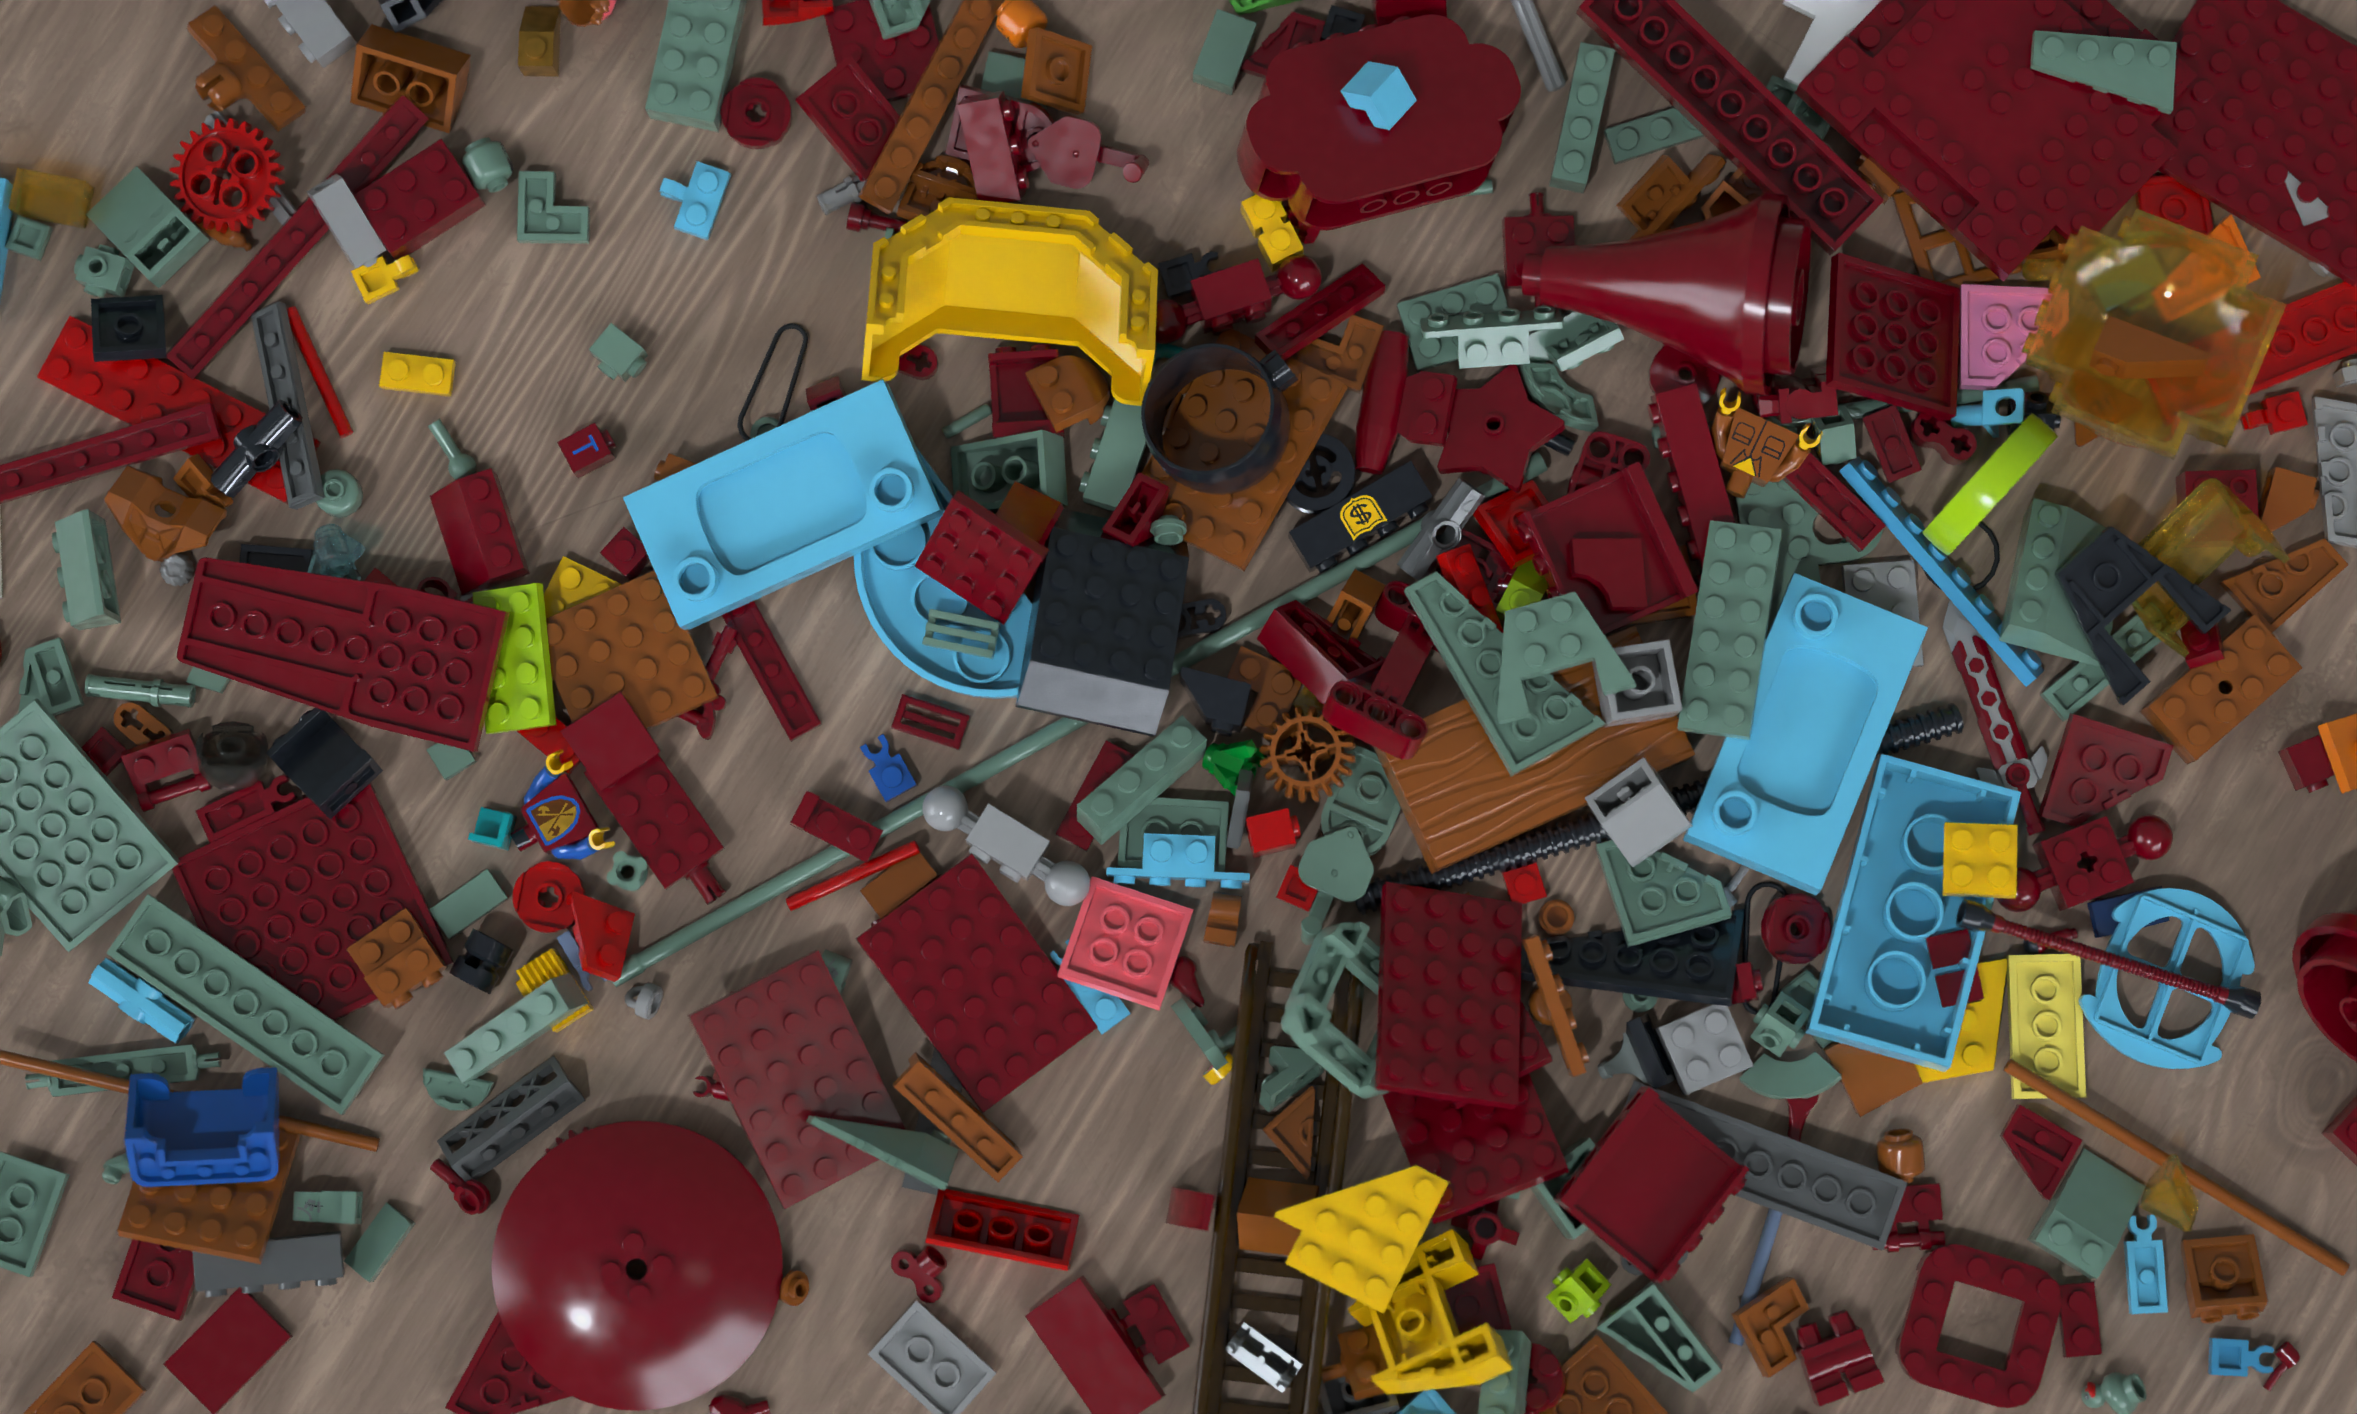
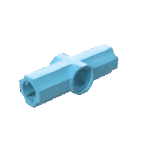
(141, 1000)

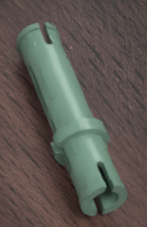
(153, 692)

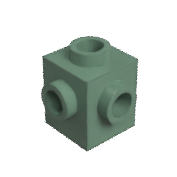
(103, 271)
(1780, 1024)

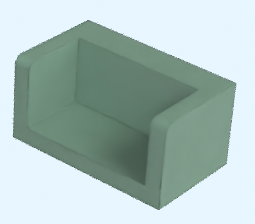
(1224, 51)

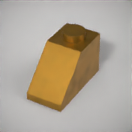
(539, 41)

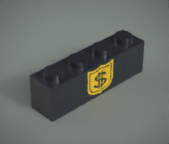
(1360, 517)

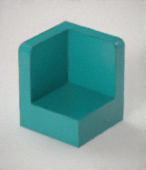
(494, 828)

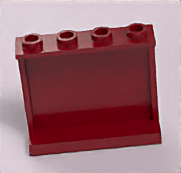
(1608, 509)
(1651, 1186)

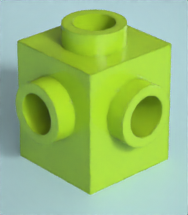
(1574, 1297)

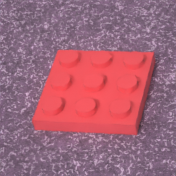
(1125, 943)

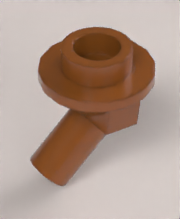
(794, 1288)

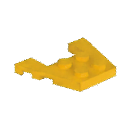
(1979, 1029)

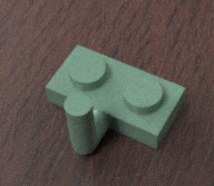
(1209, 1042)

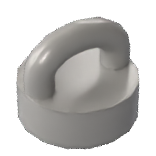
(648, 1000)

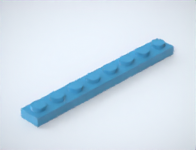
(1951, 580)

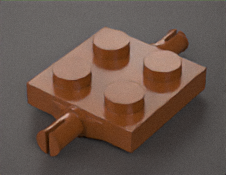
(1359, 1361)

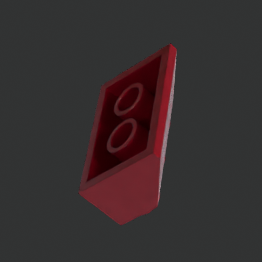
(479, 532)

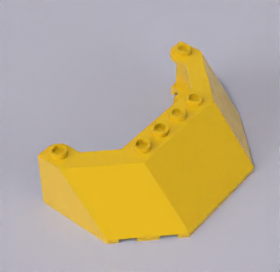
(1016, 278)

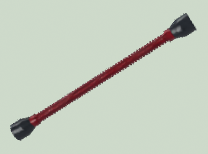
(2238, 1000)

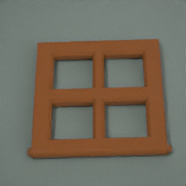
(1919, 245)

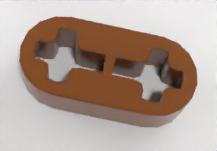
(150, 722)

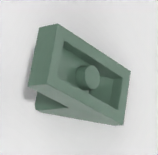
(1293, 1072)

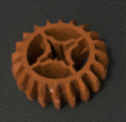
(1290, 756)

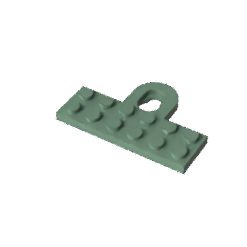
(1800, 550)

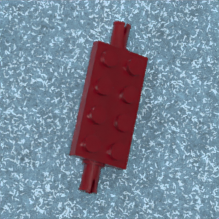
(664, 826)

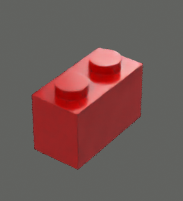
(1272, 832)

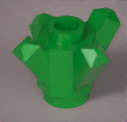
(1227, 759)

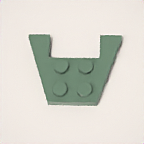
(1550, 639)

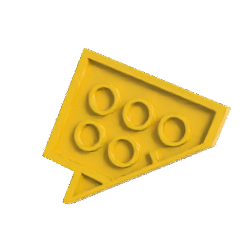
(1364, 1233)

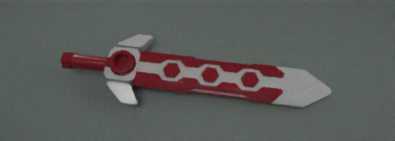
(1994, 717)

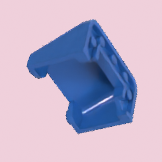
(203, 1133)

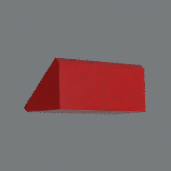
(1003, 1229)

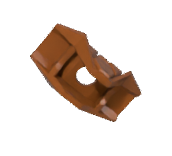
(157, 537)

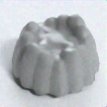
(177, 569)

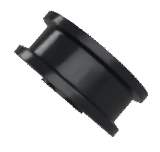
(1342, 467)

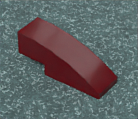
(1190, 1209)

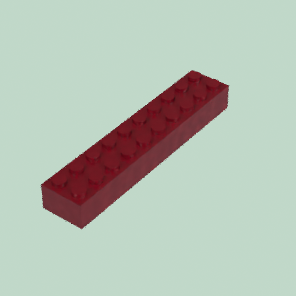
(1736, 113)

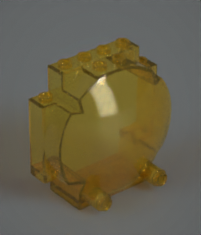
(2174, 287)

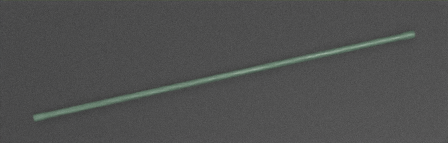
(639, 962)

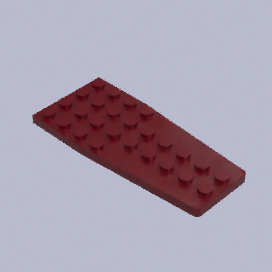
(348, 647)

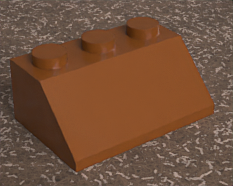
(420, 70)

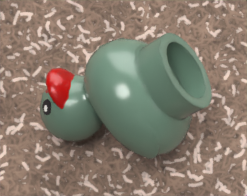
(2118, 1390)

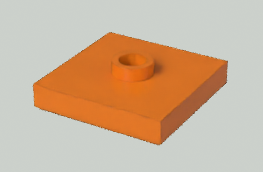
(2341, 747)

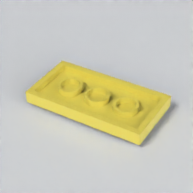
(2046, 1021)

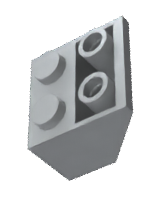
(1638, 812)

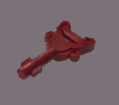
(705, 722)

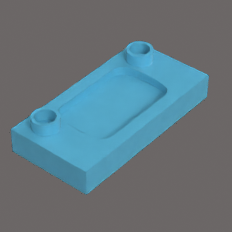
(784, 505)
(1816, 728)

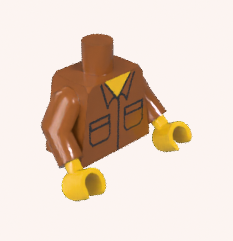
(1755, 447)

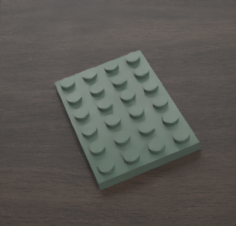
(69, 830)

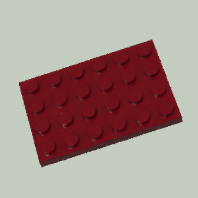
(976, 983)
(1449, 996)
(791, 1054)

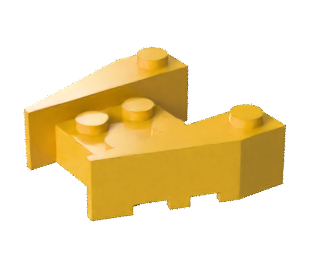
(1420, 1330)

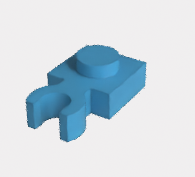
(2232, 1357)

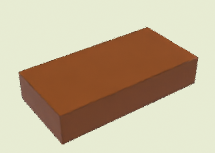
(898, 884)

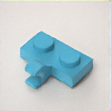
(699, 200)

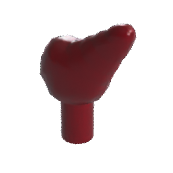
(1185, 980)

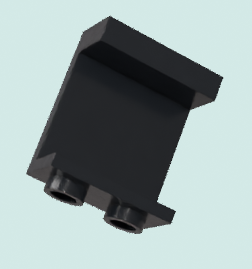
(324, 761)

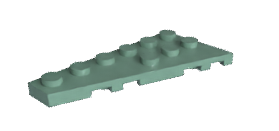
(1474, 655)

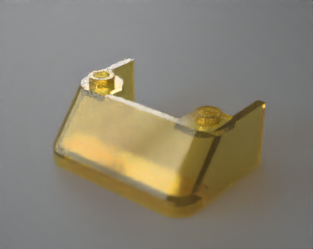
(2194, 543)

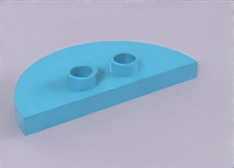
(898, 608)

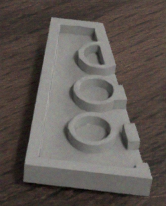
(2337, 468)

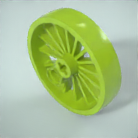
(1990, 484)

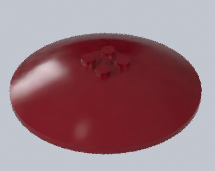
(648, 1197)

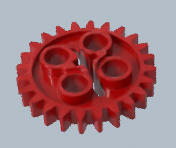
(198, 165)

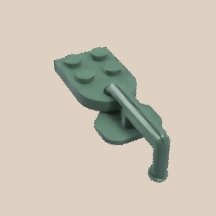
(1353, 827)

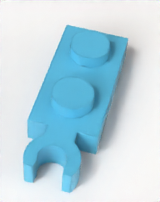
(1102, 1007)
(2145, 1270)

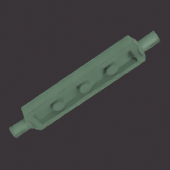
(172, 1063)

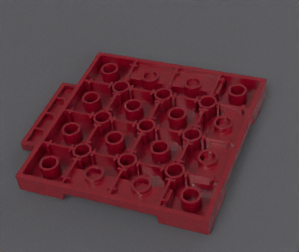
(1978, 136)

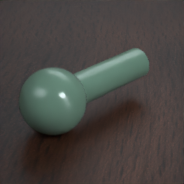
(460, 463)

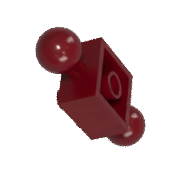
(1236, 296)
(2146, 837)

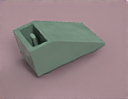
(147, 227)

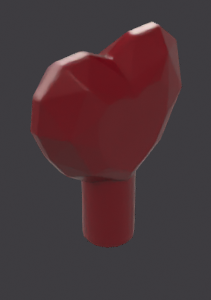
(731, 1405)

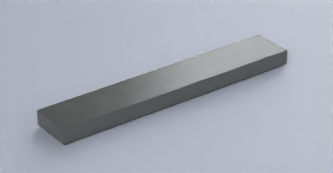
(284, 382)

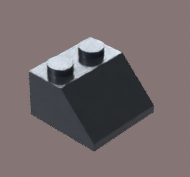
(1217, 699)

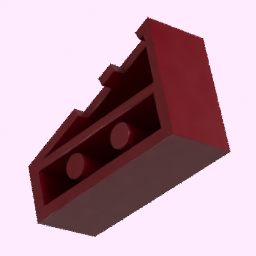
(1314, 651)

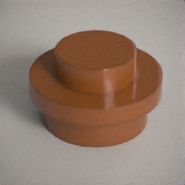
(1556, 917)

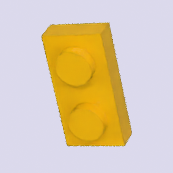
(417, 374)

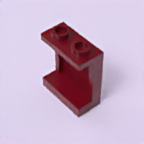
(1012, 398)

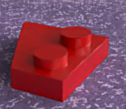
(601, 935)

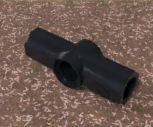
(256, 448)

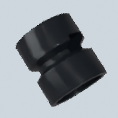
(485, 948)

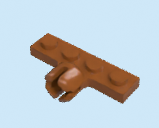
(240, 72)
(1553, 1005)

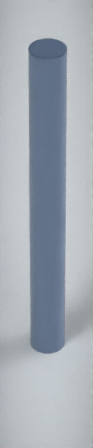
(1758, 1267)

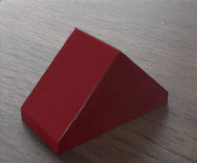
(1137, 511)

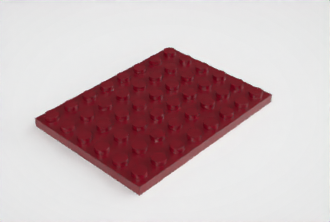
(2264, 104)

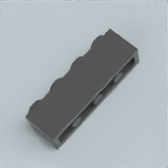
(284, 1263)

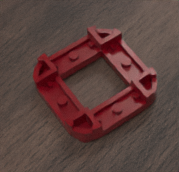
(1927, 1314)

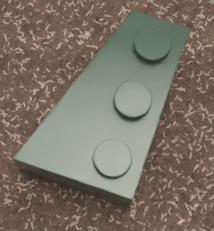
(1663, 1336)

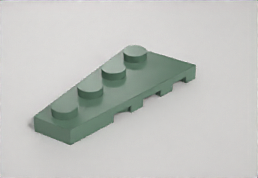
(2123, 66)

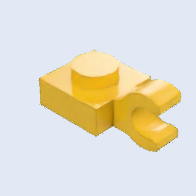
(381, 277)

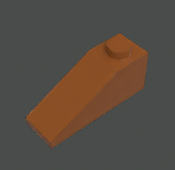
(2139, 353)

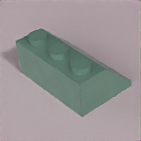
(86, 571)

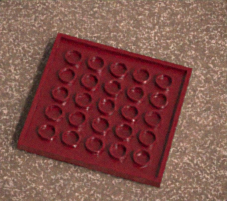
(303, 892)

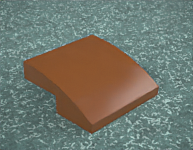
(1871, 1077)

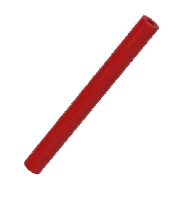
(318, 373)
(852, 875)

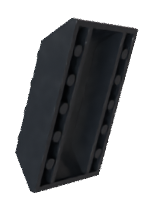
(1103, 627)

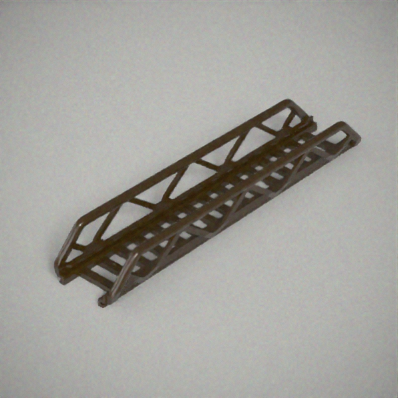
(1236, 1156)

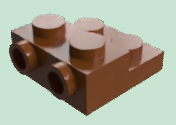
(397, 959)
(2223, 1278)

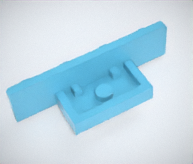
(1178, 858)

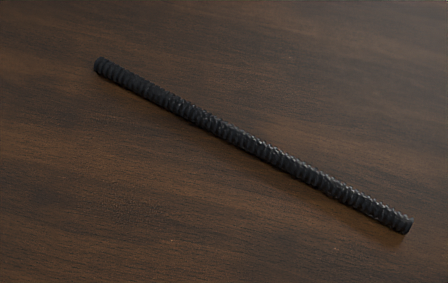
(1589, 829)

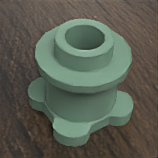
(623, 861)

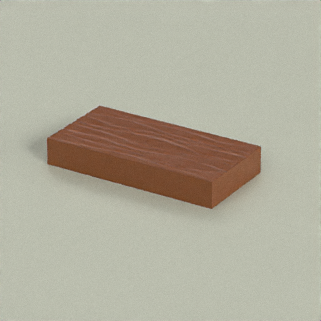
(1466, 800)

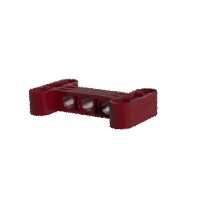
(1378, 713)

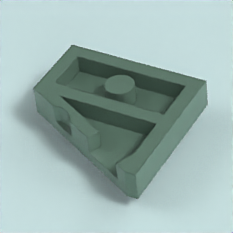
(49, 678)

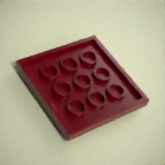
(1893, 336)
(1477, 1147)

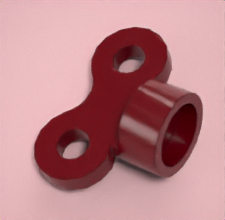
(922, 1271)

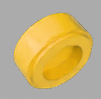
(1213, 1076)

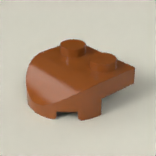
(934, 183)
(1069, 390)

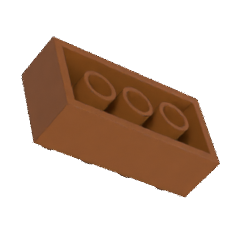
(2195, 712)

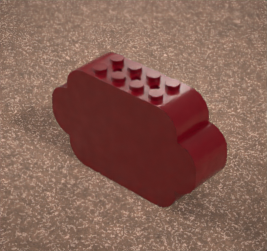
(1340, 168)

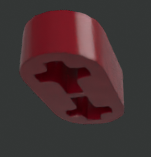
(910, 369)

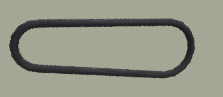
(762, 369)
(1746, 940)

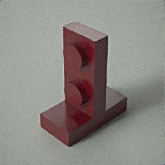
(836, 827)

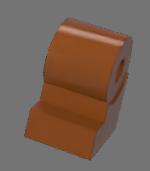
(1223, 919)

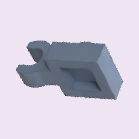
(572, 951)

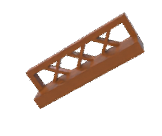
(958, 1118)

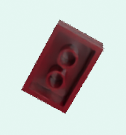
(419, 200)

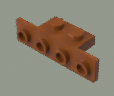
(1666, 193)

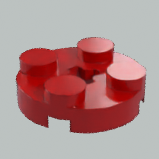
(537, 881)

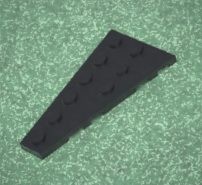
(1681, 966)

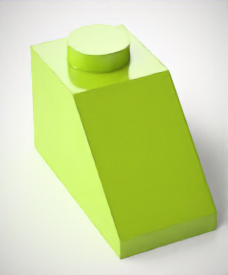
(1524, 589)

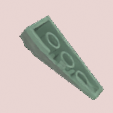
(913, 1152)

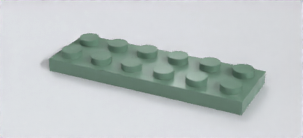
(1730, 630)

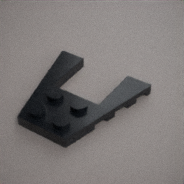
(2106, 581)

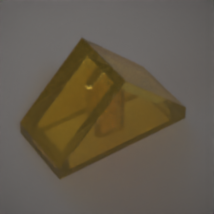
(2171, 1195)

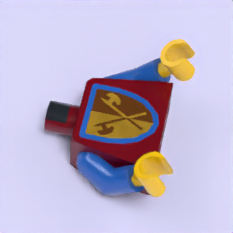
(558, 816)

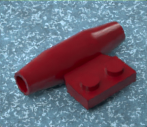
(1399, 404)

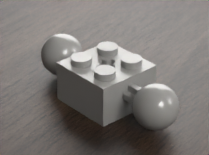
(1007, 843)

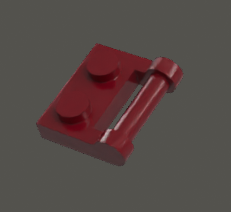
(162, 759)

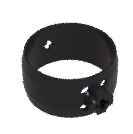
(1200, 360)

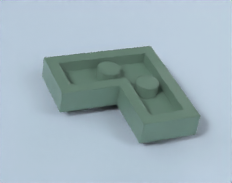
(543, 221)

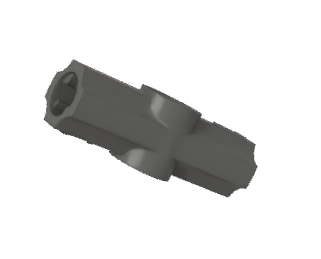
(1454, 512)

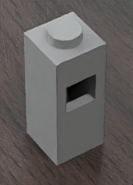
(347, 221)

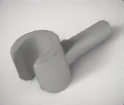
(1732, 885)

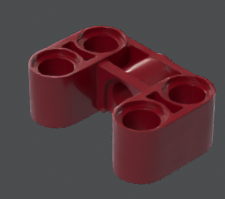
(1592, 469)

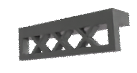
(513, 1125)

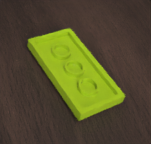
(523, 678)

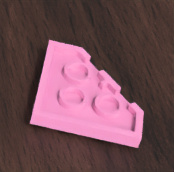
(1994, 331)

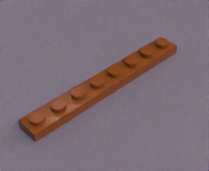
(928, 103)

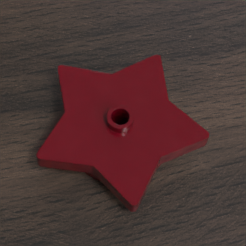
(1502, 451)

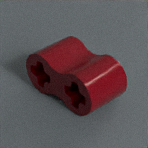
(1943, 439)

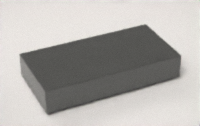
(1239, 809)

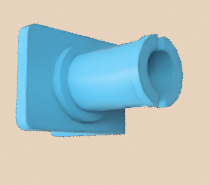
(1988, 412)

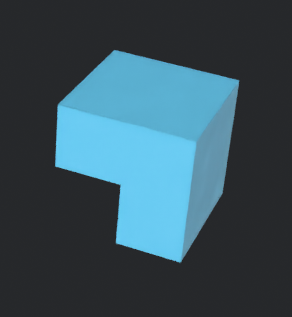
(1380, 92)

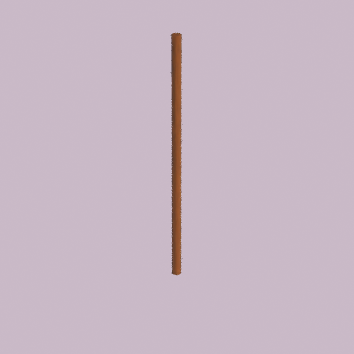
(122, 1085)
(2159, 1156)

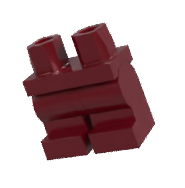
(1798, 398)
(1835, 1354)

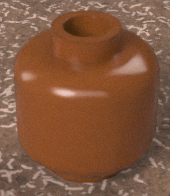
(1901, 1154)

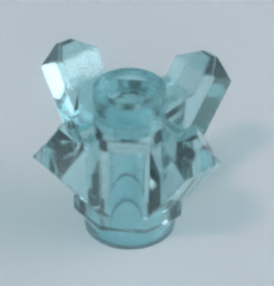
(335, 553)

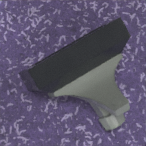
(1640, 1055)

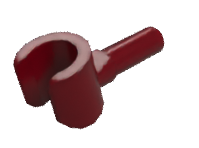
(2289, 1357)

